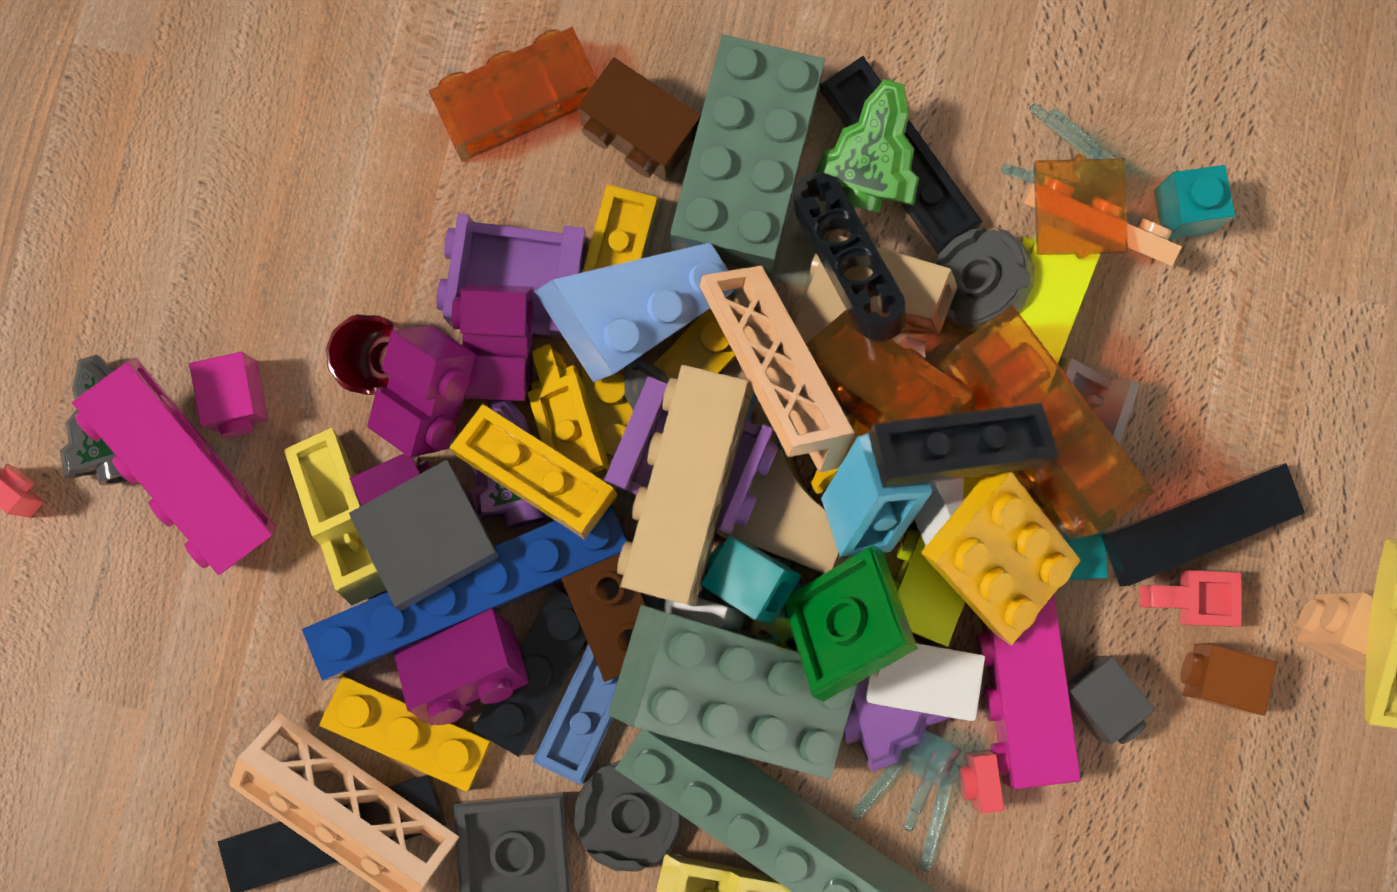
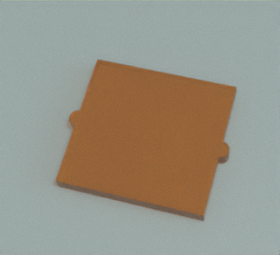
(1080, 206)

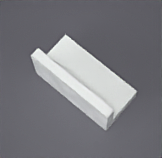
(931, 683)

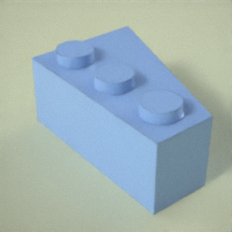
(629, 306)

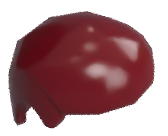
(358, 352)

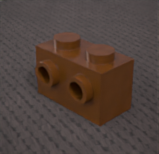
(638, 120)
(604, 612)

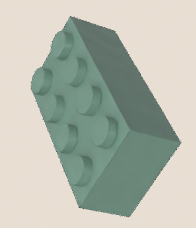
(747, 152)
(727, 694)

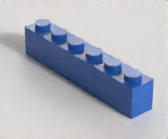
(522, 569)

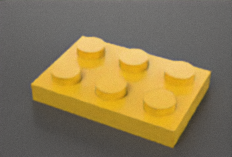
(1002, 555)

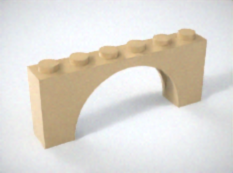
(785, 515)

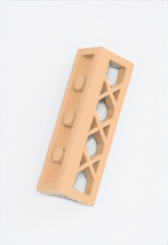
(785, 359)
(327, 822)

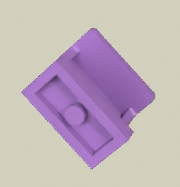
(510, 257)
(631, 468)

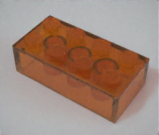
(1093, 475)

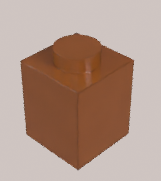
(1228, 678)

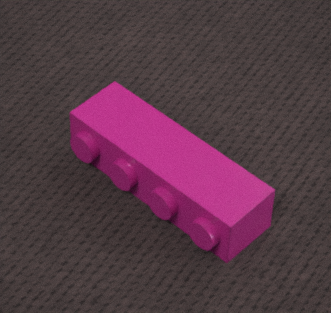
(174, 466)
(1030, 704)

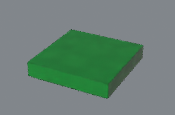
(849, 624)

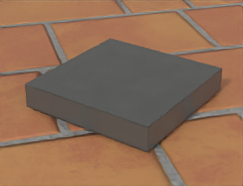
(423, 535)
(513, 844)

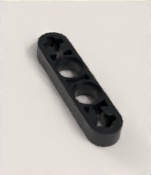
(853, 252)

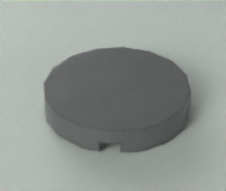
(990, 274)
(623, 822)

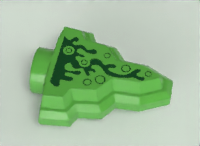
(874, 155)

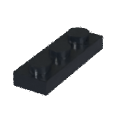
(962, 445)
(548, 658)

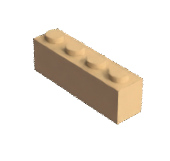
(686, 485)

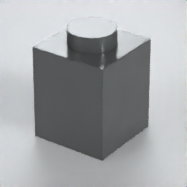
(1108, 701)

